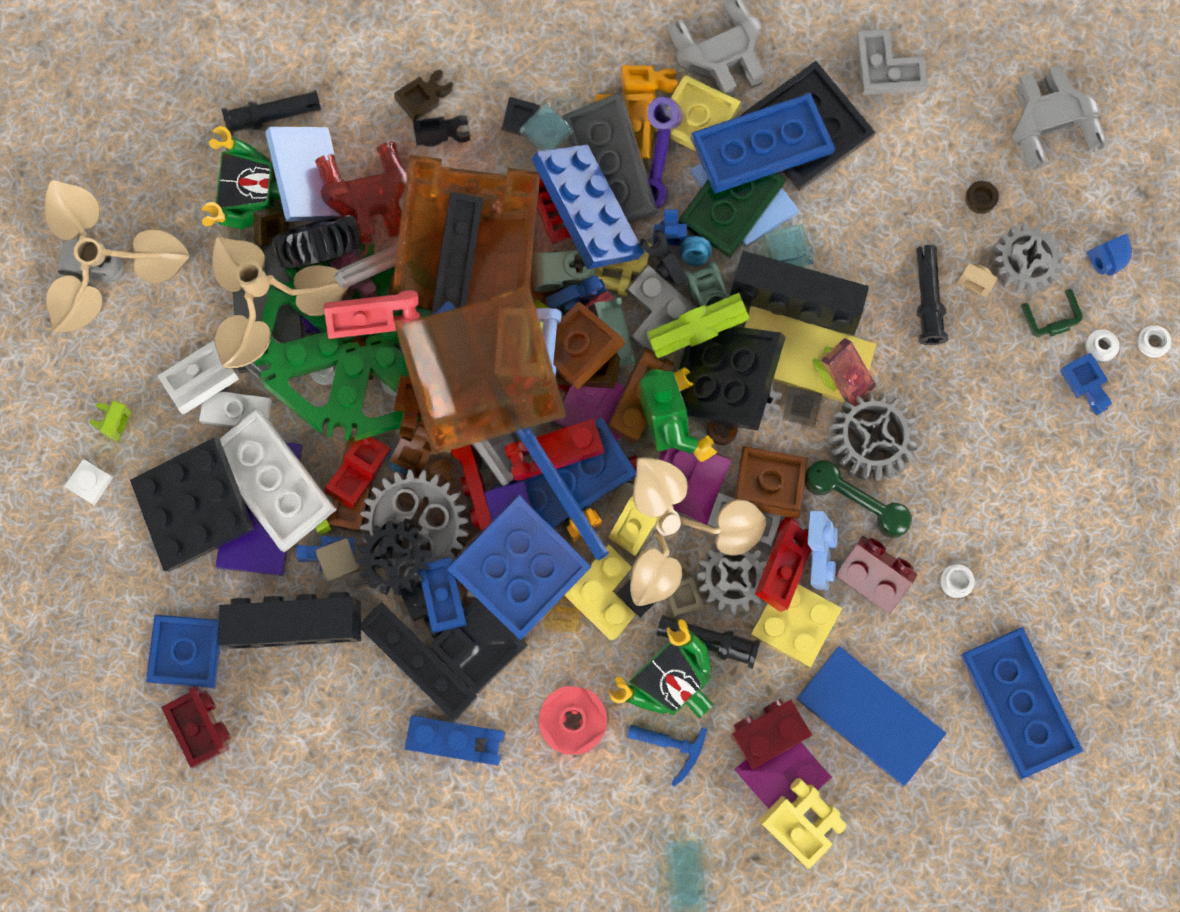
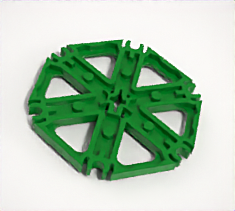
(351, 361)

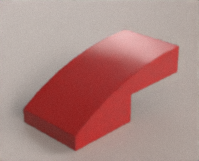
(357, 471)

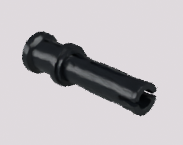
(255, 115)
(931, 309)
(728, 641)

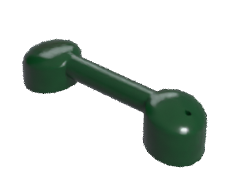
(892, 519)

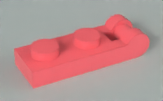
(369, 314)

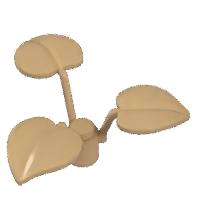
(70, 212)
(240, 266)
(654, 493)

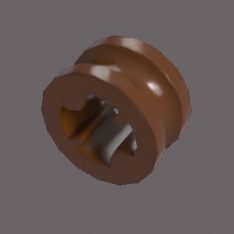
(718, 440)

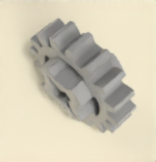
(1043, 258)
(744, 589)

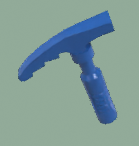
(664, 740)

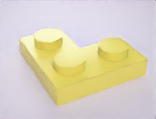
(595, 594)

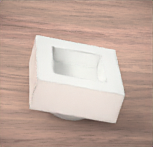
(88, 482)

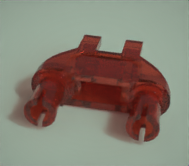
(367, 195)

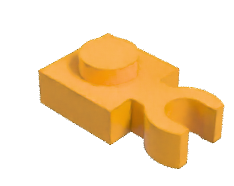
(644, 80)
(592, 517)

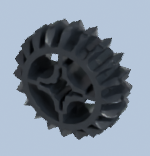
(317, 241)

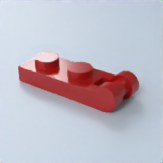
(561, 446)
(473, 486)
(784, 565)

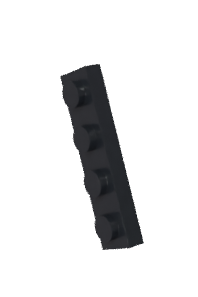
(457, 251)
(418, 662)

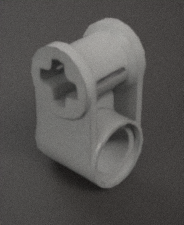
(70, 265)

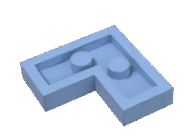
(821, 540)

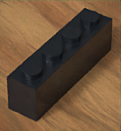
(799, 292)
(290, 622)

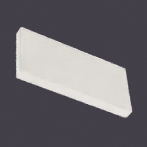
(274, 481)

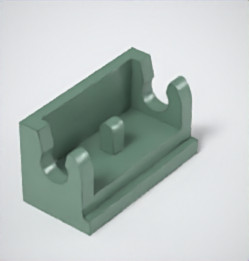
(612, 314)

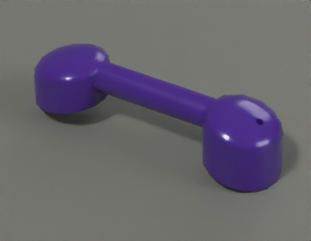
(665, 121)

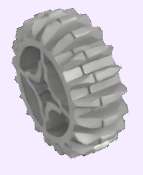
(858, 460)

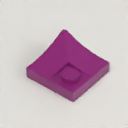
(589, 404)
(702, 481)
(777, 775)

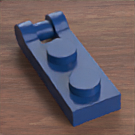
(453, 740)

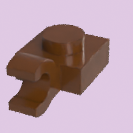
(407, 403)
(413, 451)

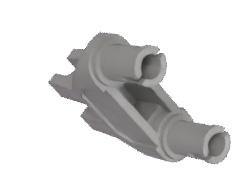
(723, 52)
(1054, 113)

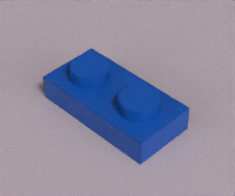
(442, 597)

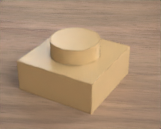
(977, 279)

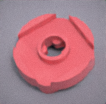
(592, 724)

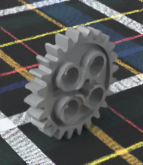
(388, 508)

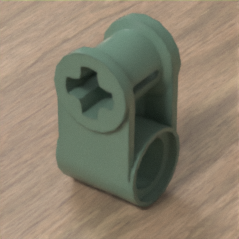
(558, 270)
(706, 286)

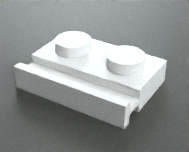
(197, 378)

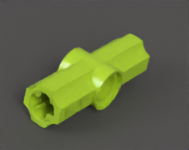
(698, 325)

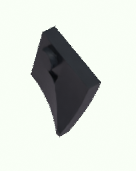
(479, 648)

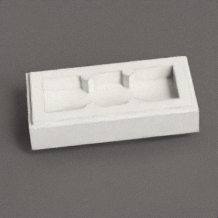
(231, 408)

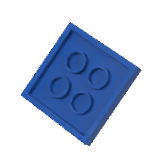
(519, 567)

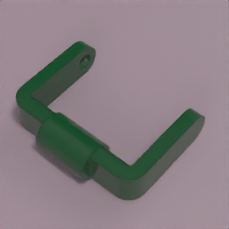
(1056, 327)

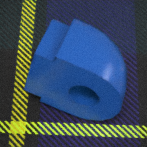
(1112, 255)

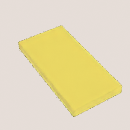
(801, 346)

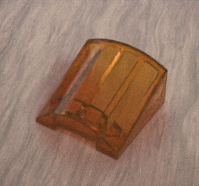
(503, 237)
(480, 370)

